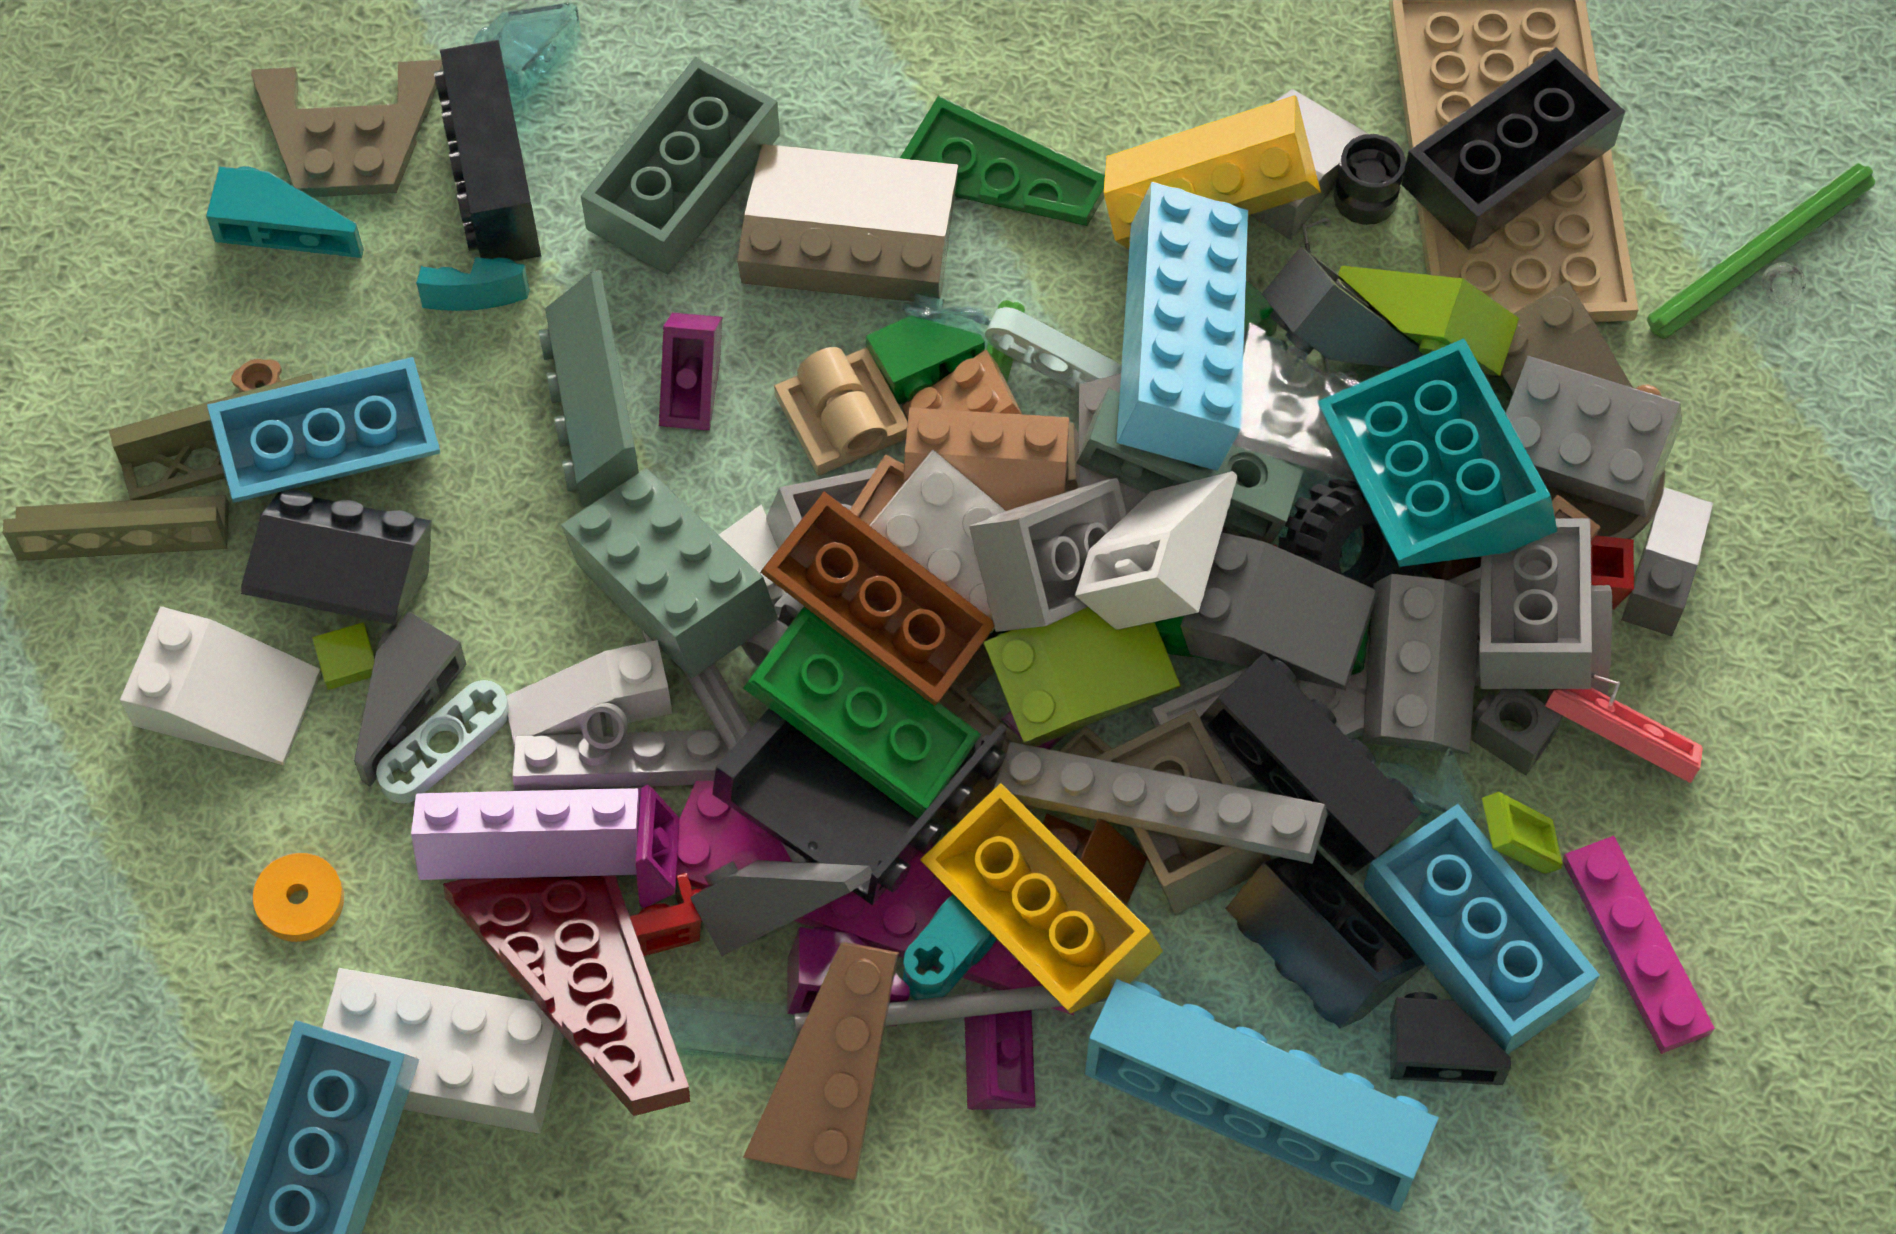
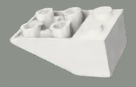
(1158, 554)

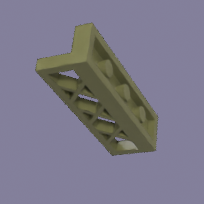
(174, 435)
(118, 527)

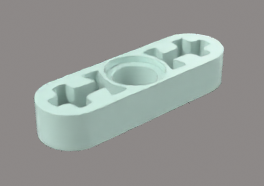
(1047, 349)
(445, 719)

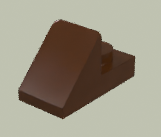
(1103, 853)

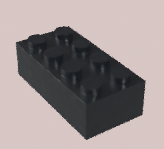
(1512, 148)
(486, 153)
(1303, 755)

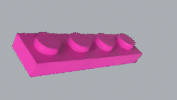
(1638, 944)

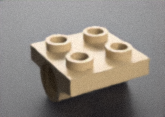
(841, 408)

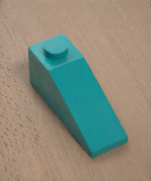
(267, 212)

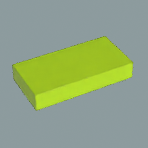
(1522, 833)

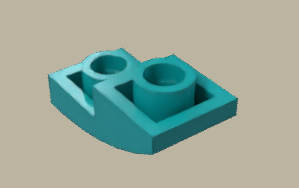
(489, 285)

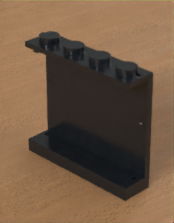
(831, 811)

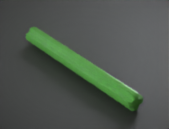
(1760, 251)

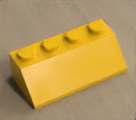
(1242, 160)
(1041, 902)

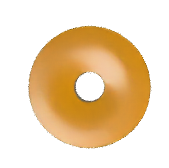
(301, 920)

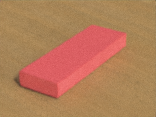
(1628, 730)

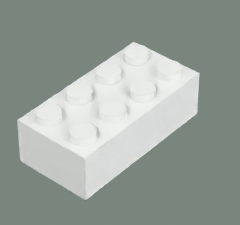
(477, 1051)

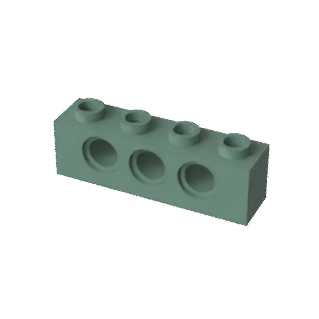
(1254, 510)

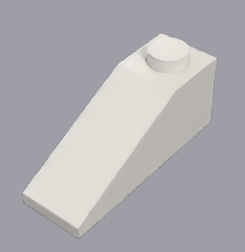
(622, 676)

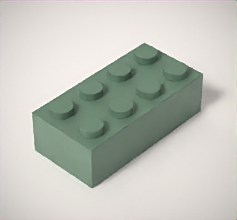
(680, 165)
(670, 572)

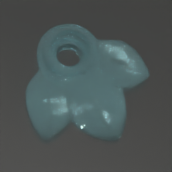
(932, 309)

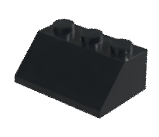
(338, 557)
(1324, 936)

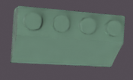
(590, 391)

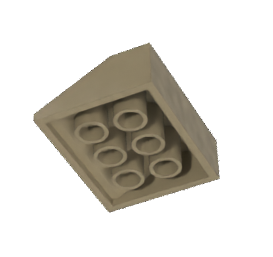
(847, 223)

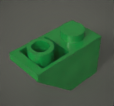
(920, 353)

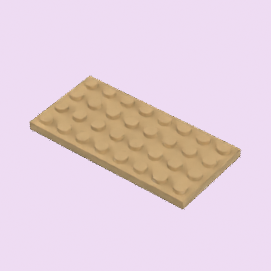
(1452, 59)

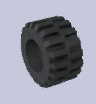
(1327, 521)

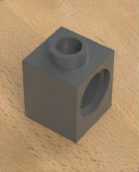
(1515, 748)

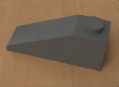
(1668, 562)
(407, 679)
(767, 896)

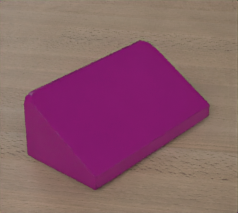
(656, 848)
(1000, 1061)

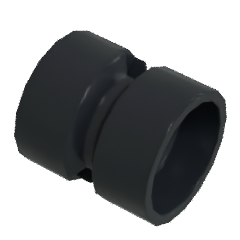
(1369, 179)

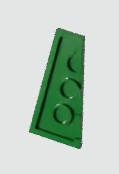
(1005, 166)

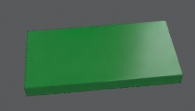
(862, 713)

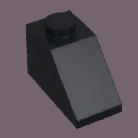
(1442, 1044)

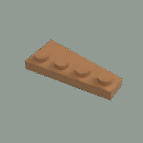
(828, 1082)

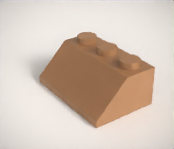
(1004, 454)

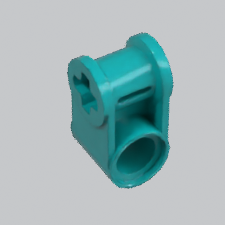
(949, 942)

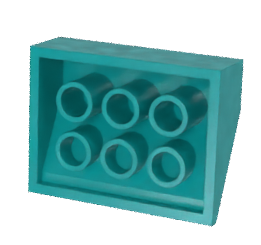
(1440, 460)

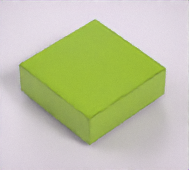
(344, 655)

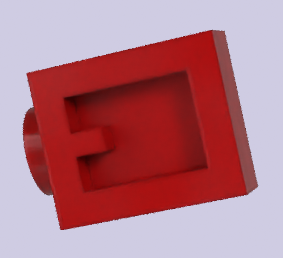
(667, 926)

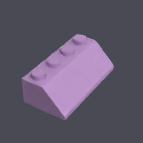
(526, 833)

